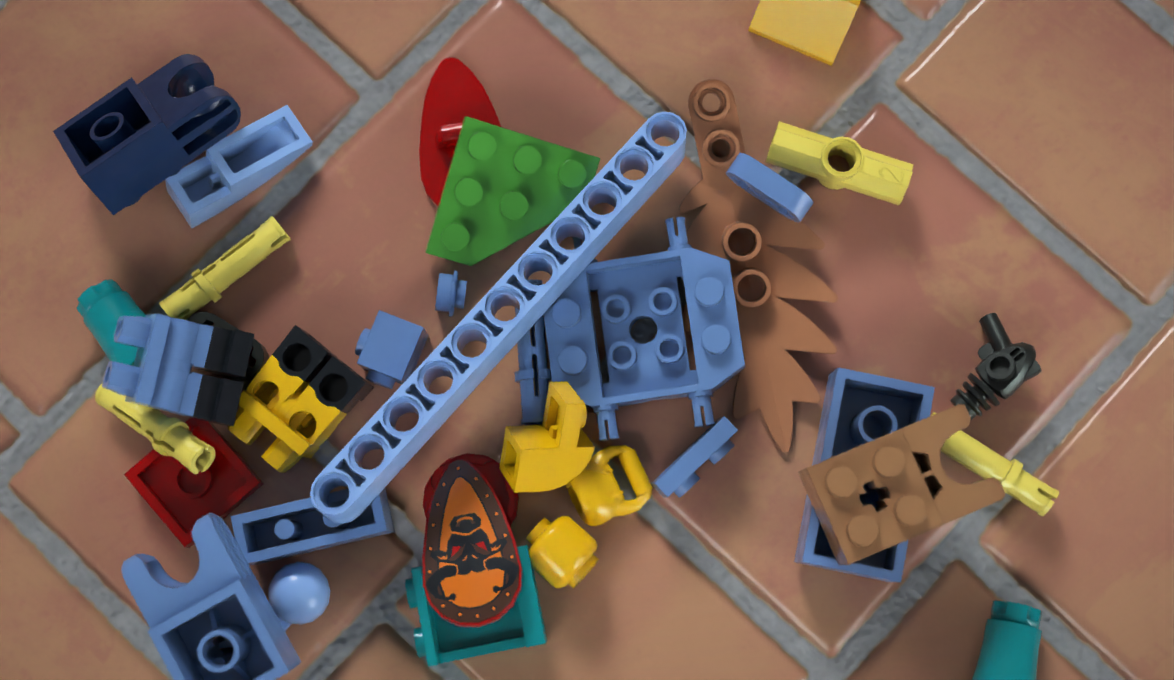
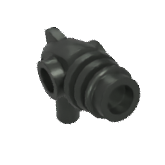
(1001, 370)

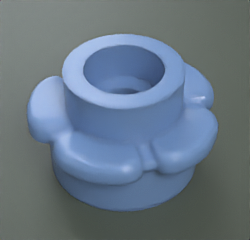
(450, 293)

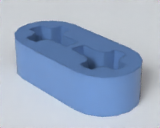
(769, 187)

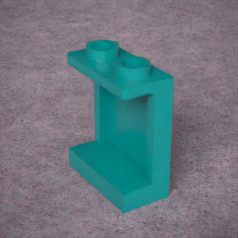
(448, 642)

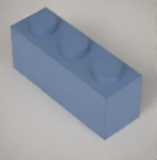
(301, 528)

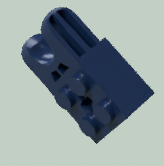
(148, 130)

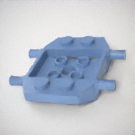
(657, 369)

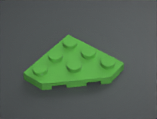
(503, 190)

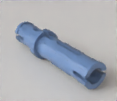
(533, 405)

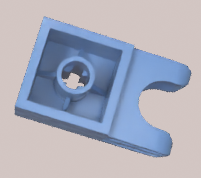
(218, 602)

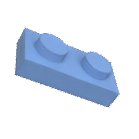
(711, 445)

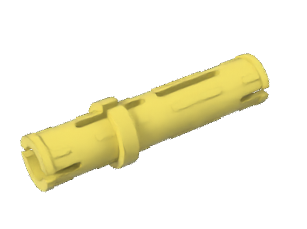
(219, 275)
(167, 434)
(990, 464)

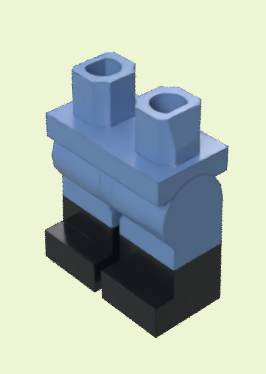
(164, 364)

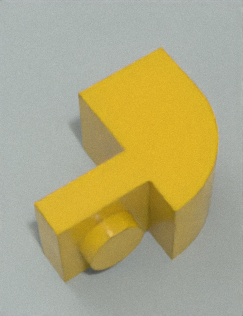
(550, 453)

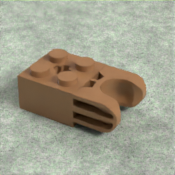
(909, 483)

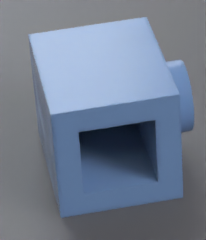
(390, 349)

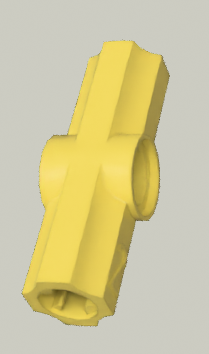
(868, 172)

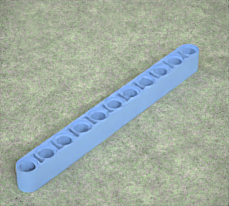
(501, 336)

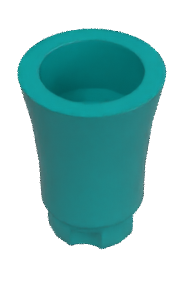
(101, 308)
(1010, 643)

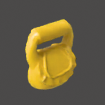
(597, 492)

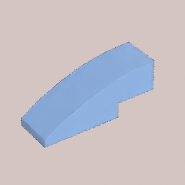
(237, 166)

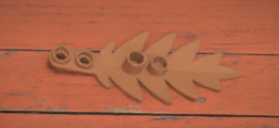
(740, 230)

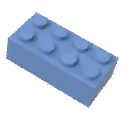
(854, 412)

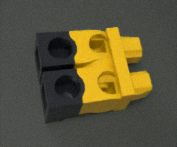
(298, 398)

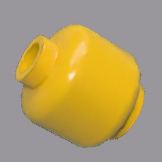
(561, 551)

